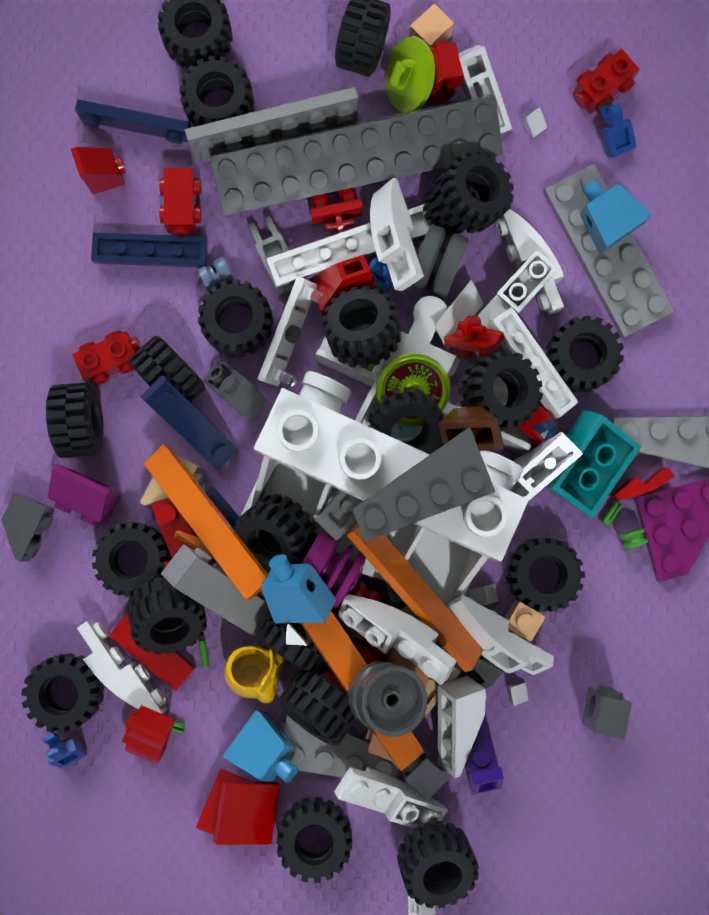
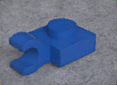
(619, 134)
(381, 276)
(63, 751)

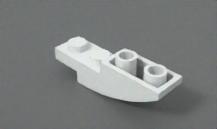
(391, 235)
(522, 243)
(520, 288)
(390, 627)
(498, 644)
(127, 681)
(389, 796)

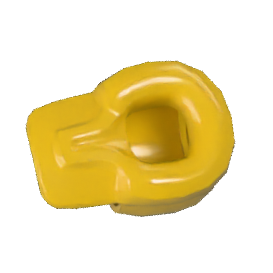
(253, 672)

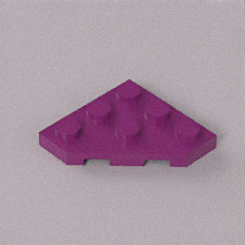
(675, 527)

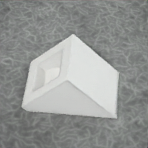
(535, 123)
(484, 594)
(293, 636)
(517, 693)
(416, 909)

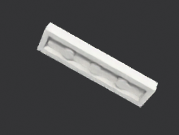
(556, 394)

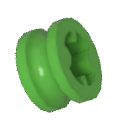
(633, 539)

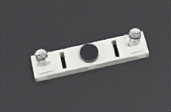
(289, 332)

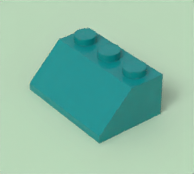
(596, 472)

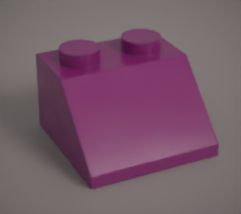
(82, 494)

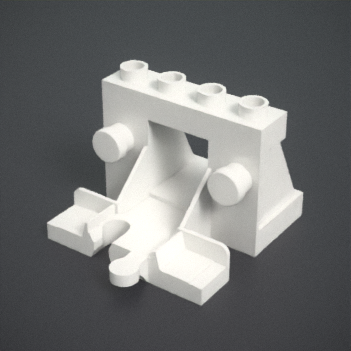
(318, 452)

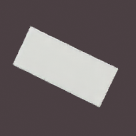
(465, 304)

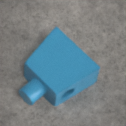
(611, 214)
(296, 593)
(263, 749)

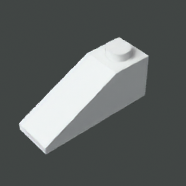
(481, 81)
(544, 464)
(459, 720)

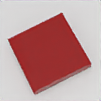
(246, 813)

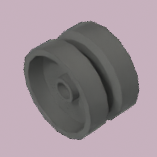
(438, 260)
(387, 698)

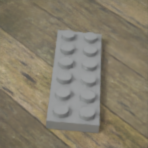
(274, 123)
(620, 273)

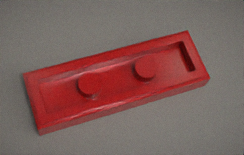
(170, 668)

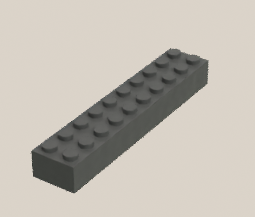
(355, 154)

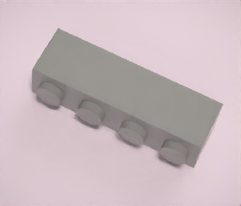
(209, 585)

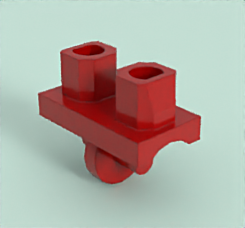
(337, 215)
(474, 338)

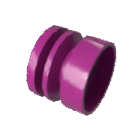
(335, 568)

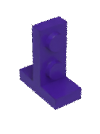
(482, 763)

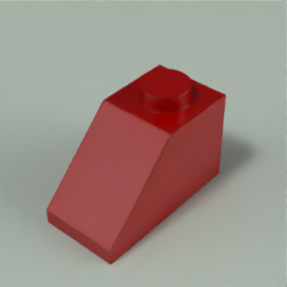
(99, 168)

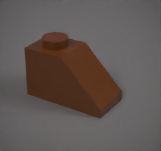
(482, 424)

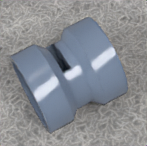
(215, 274)

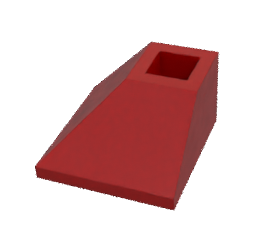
(342, 277)

